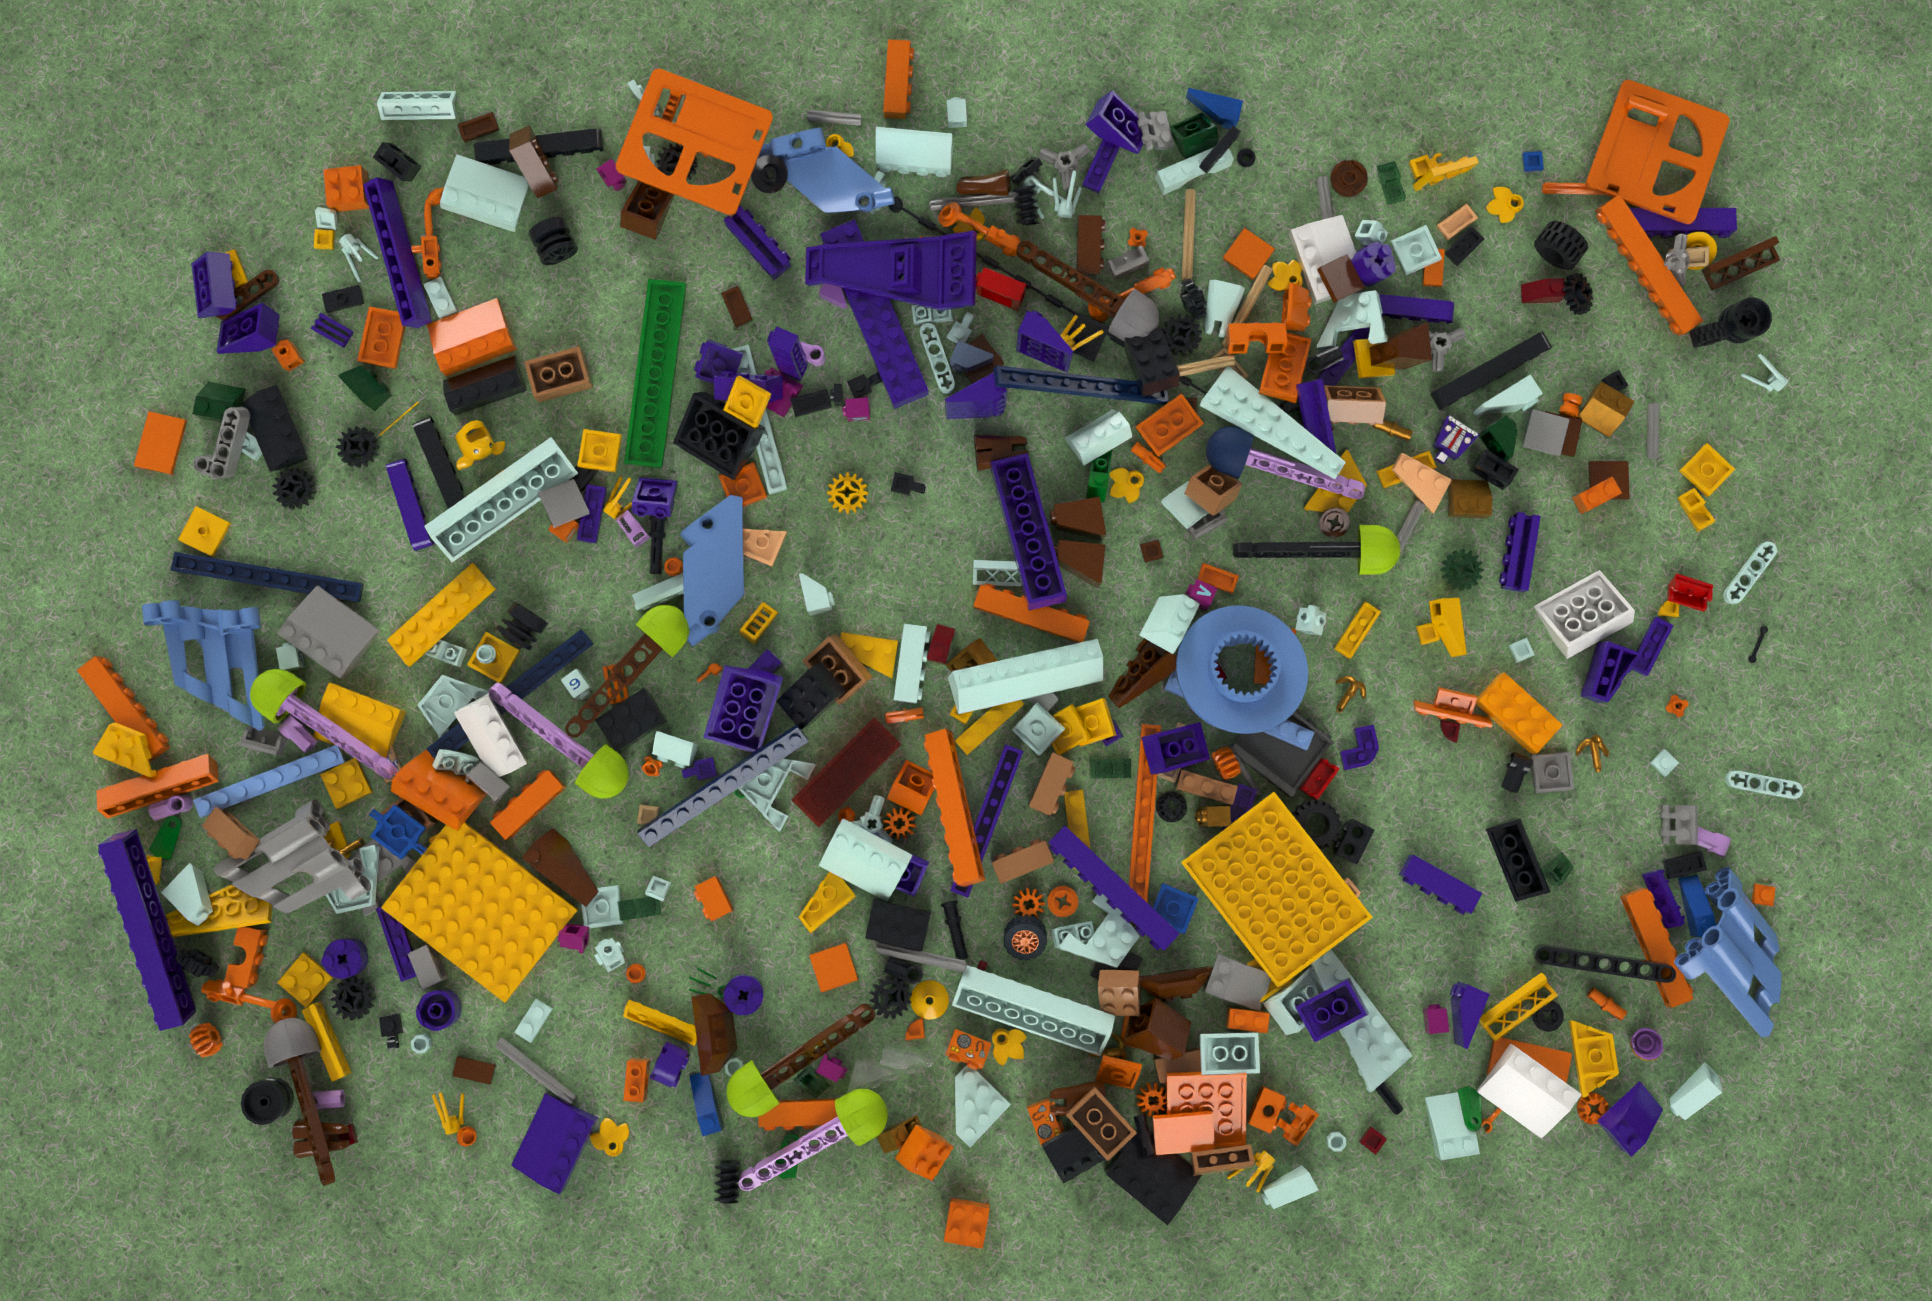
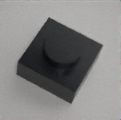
(837, 394)

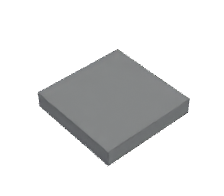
(1545, 432)
(563, 503)
(1552, 772)

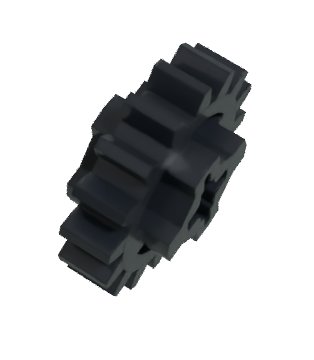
(667, 166)
(1578, 293)
(1193, 299)
(1175, 339)
(362, 441)
(286, 485)
(196, 962)
(895, 991)
(356, 1005)

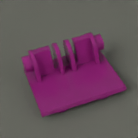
(790, 390)

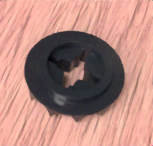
(1167, 815)
(1556, 1014)

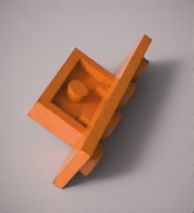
(1454, 706)

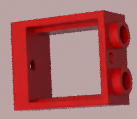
(1000, 288)

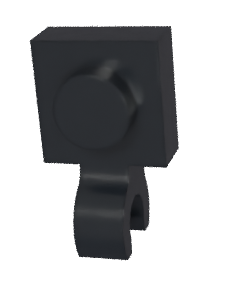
(861, 386)
(904, 484)
(390, 1027)

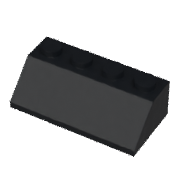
(483, 386)
(274, 429)
(1072, 1153)

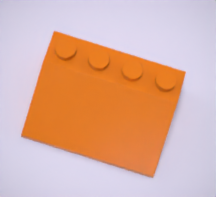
(470, 337)
(437, 791)

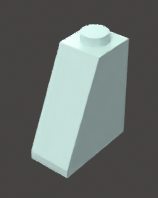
(190, 894)
(1696, 1092)
(1288, 1188)

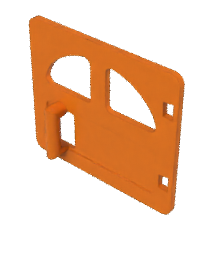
(706, 124)
(1634, 151)

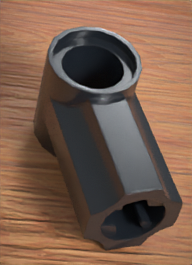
(1326, 359)
(1517, 769)
(902, 969)

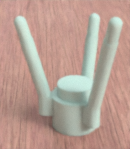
(1031, 180)
(1066, 207)
(351, 246)
(1776, 379)

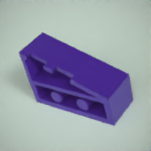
(771, 383)
(1607, 671)

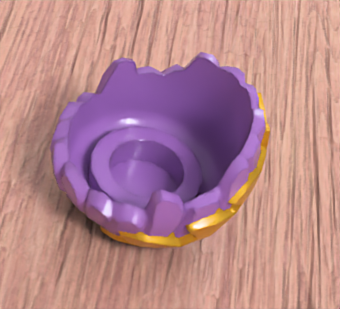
(1650, 1044)

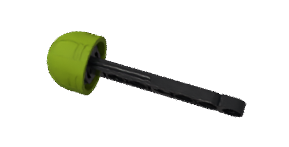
(1375, 549)

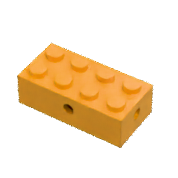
(1518, 713)

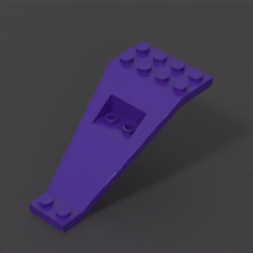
(935, 270)

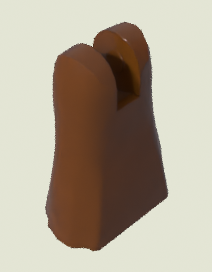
(993, 184)
(993, 448)
(1072, 1095)
(331, 1133)

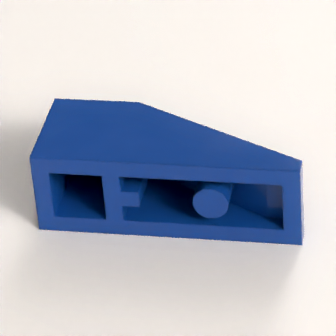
(1218, 107)
(1696, 906)
(706, 1104)

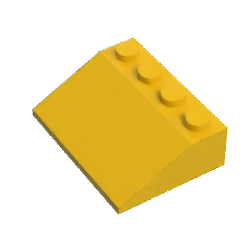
(362, 717)

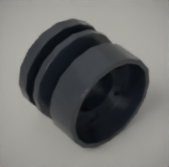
(553, 240)
(1753, 314)
(521, 626)

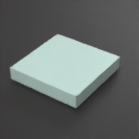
(1416, 250)
(1183, 507)
(1038, 729)
(603, 908)

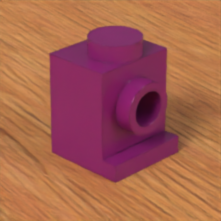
(611, 175)
(574, 937)
(832, 1068)

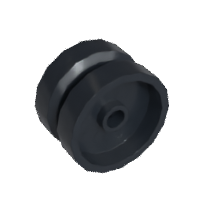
(267, 1101)

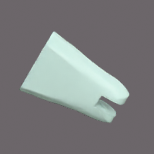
(1222, 304)

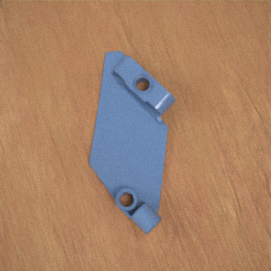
(827, 173)
(713, 567)

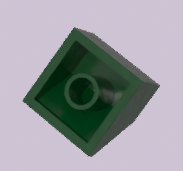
(1194, 135)
(366, 387)
(215, 399)
(1500, 437)

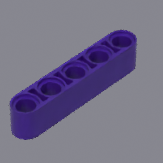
(1417, 308)
(408, 504)

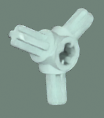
(874, 813)

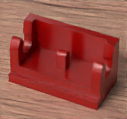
(1689, 592)
(1318, 779)

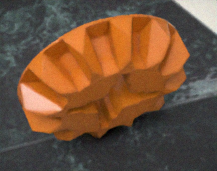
(1065, 910)
(1584, 1109)

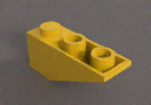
(1448, 622)

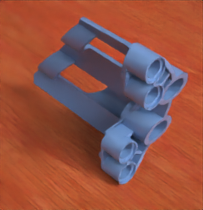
(226, 644)
(1733, 955)

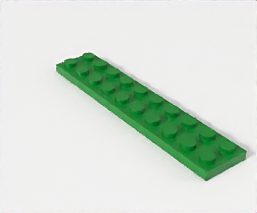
(655, 373)

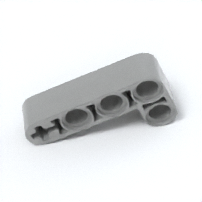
(236, 421)

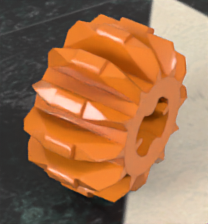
(1226, 763)
(903, 828)
(1026, 898)
(205, 1039)
(1151, 1092)

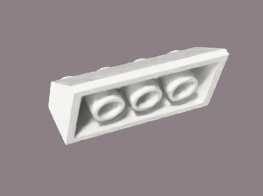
(491, 736)

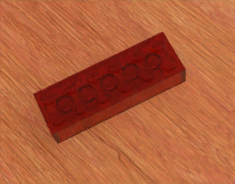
(847, 772)

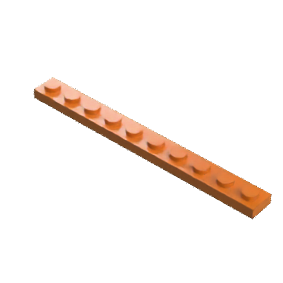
(1143, 820)

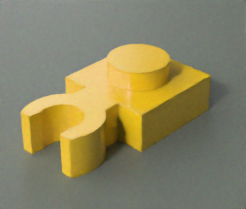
(1421, 164)

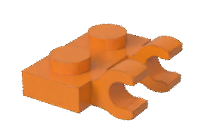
(1300, 1125)

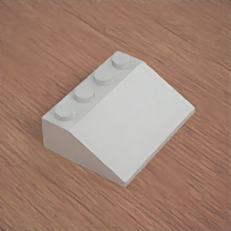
(1318, 245)
(1584, 614)
(1528, 1091)

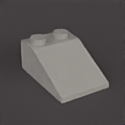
(1237, 982)

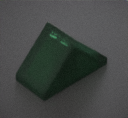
(1557, 870)
(811, 1081)

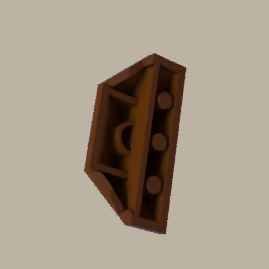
(1176, 983)
(713, 1032)

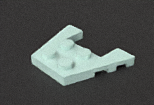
(1352, 313)
(444, 699)
(764, 788)
(341, 902)
(1110, 940)

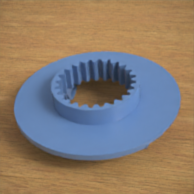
(1224, 707)

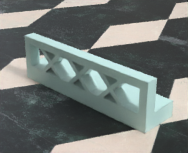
(416, 106)
(995, 566)
(659, 593)

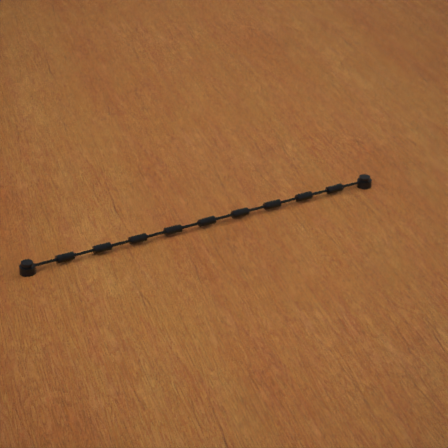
(898, 206)

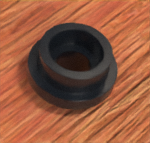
(1246, 152)

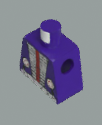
(1452, 440)

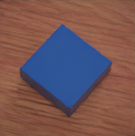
(1532, 161)

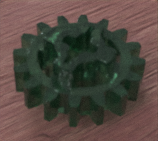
(1455, 566)

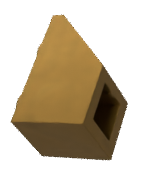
(1213, 816)
(896, 1135)

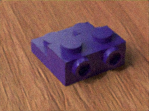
(715, 360)
(654, 497)

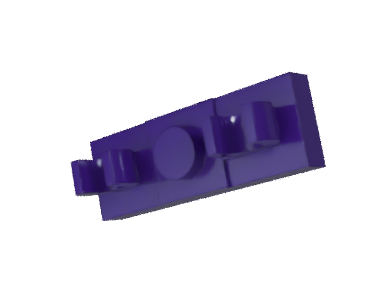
(1664, 898)

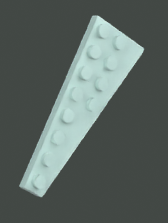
(1243, 406)
(1370, 1039)

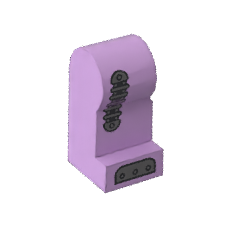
(632, 528)

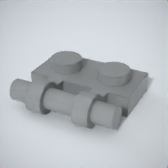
(1159, 129)
(1686, 824)

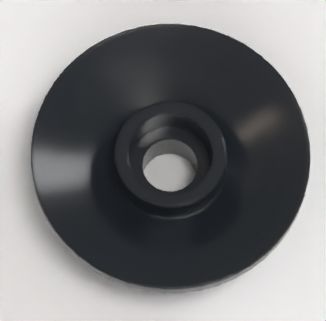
(761, 170)

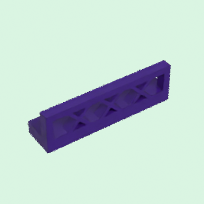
(1315, 412)

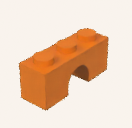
(1271, 335)
(252, 941)

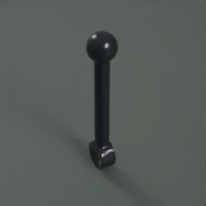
(1752, 659)

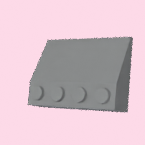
(329, 632)

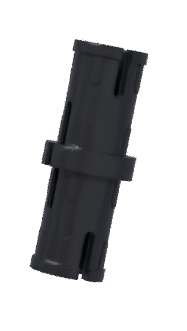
(1144, 1135)

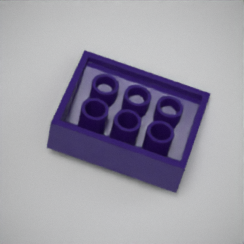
(1042, 342)
(977, 400)
(743, 708)
(554, 1143)

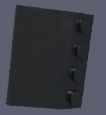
(716, 435)
(1154, 1180)

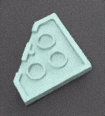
(976, 1105)

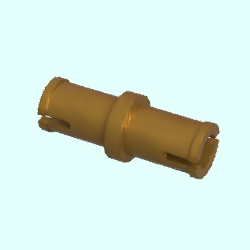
(1394, 430)

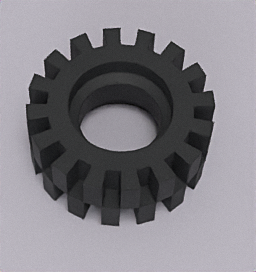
(1709, 334)

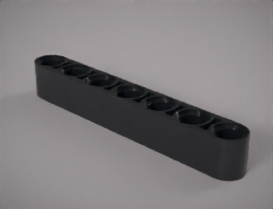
(552, 144)
(1491, 370)
(438, 461)
(1613, 966)

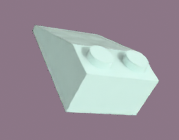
(1518, 396)
(1283, 1003)
(1229, 1053)
(1448, 1129)

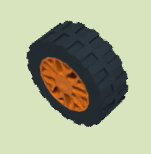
(1025, 937)

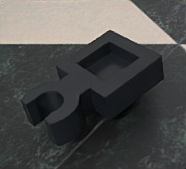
(1029, 168)

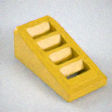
(755, 638)

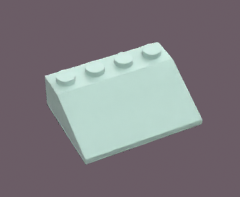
(914, 151)
(484, 193)
(865, 860)

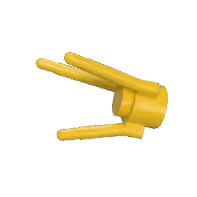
(1069, 339)
(612, 506)
(450, 1124)
(1264, 1162)

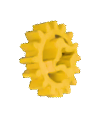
(838, 493)

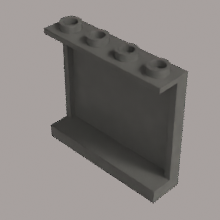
(1280, 761)

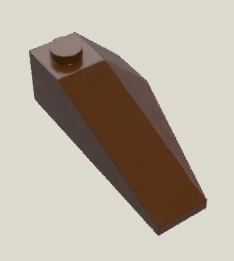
(1147, 670)
(557, 862)

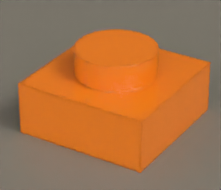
(1763, 895)

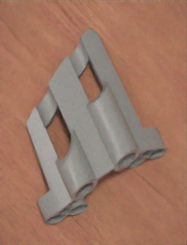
(294, 849)

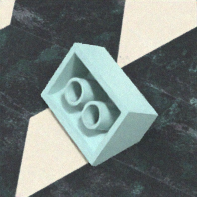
(1099, 436)
(1169, 621)

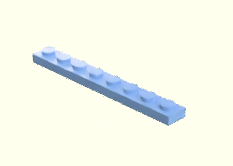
(1285, 731)
(270, 780)

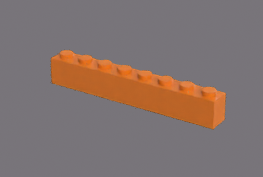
(1648, 265)
(954, 808)

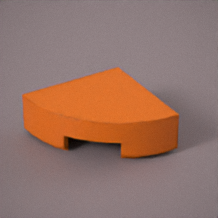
(915, 1030)

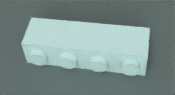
(910, 664)

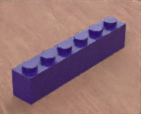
(1708, 220)
(787, 353)

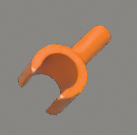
(713, 668)
(1490, 1119)

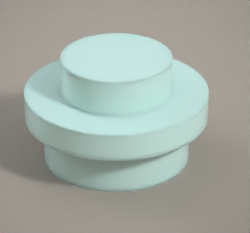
(486, 654)

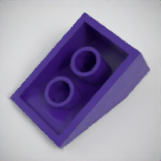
(1116, 123)
(249, 331)
(1175, 748)
(1466, 1008)
(1332, 1010)
(1631, 1119)

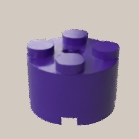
(1374, 263)
(334, 958)
(741, 1005)
(449, 1014)
(669, 1064)

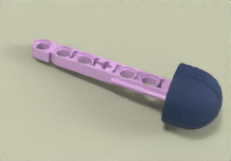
(1231, 450)

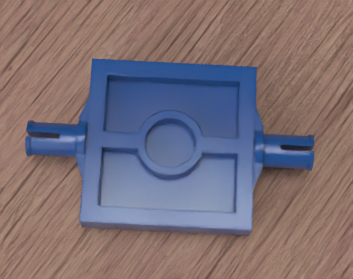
(398, 831)

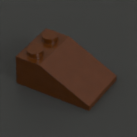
(646, 210)

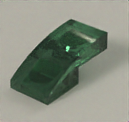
(1390, 183)
(1110, 768)
(638, 908)

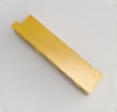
(1514, 1000)
(330, 1048)

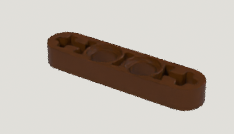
(248, 298)

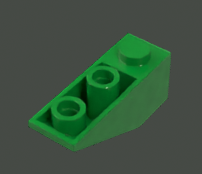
(1099, 476)

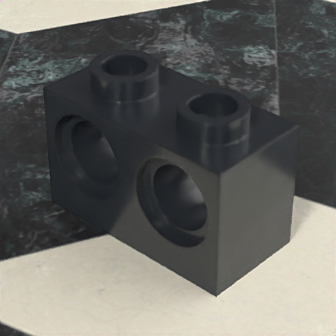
(397, 161)
(1494, 469)
(1357, 844)

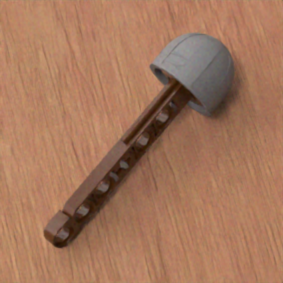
(1131, 316)
(289, 1044)

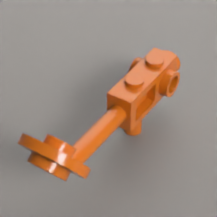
(996, 236)
(430, 247)
(1160, 279)
(226, 992)

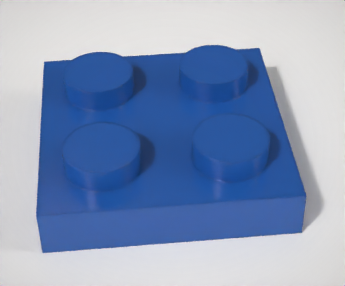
(1175, 907)

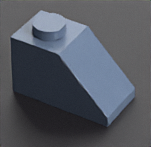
(969, 358)

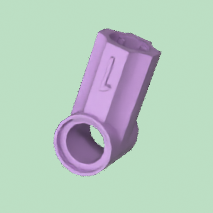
(809, 350)
(294, 730)
(170, 807)
(1713, 842)
(329, 1098)

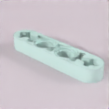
(937, 358)
(1751, 574)
(1763, 784)

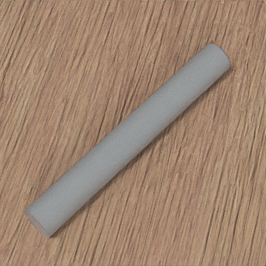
(1246, 774)

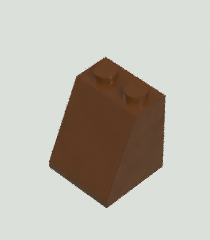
(1403, 349)
(1080, 518)
(1082, 560)
(1158, 1030)

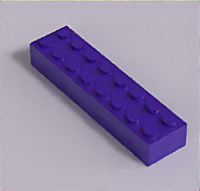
(1028, 532)

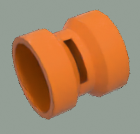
(1570, 405)

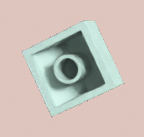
(816, 596)
(674, 749)

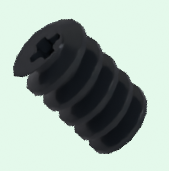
(1026, 205)
(727, 1181)

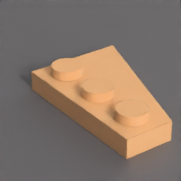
(1423, 481)
(763, 545)

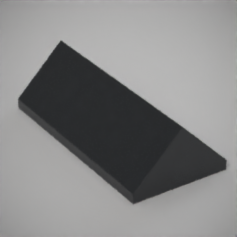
(1517, 859)

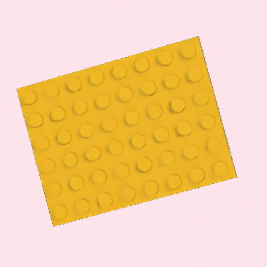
(1276, 889)
(479, 909)

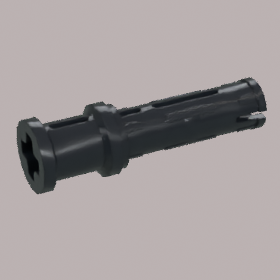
(657, 535)
(953, 921)

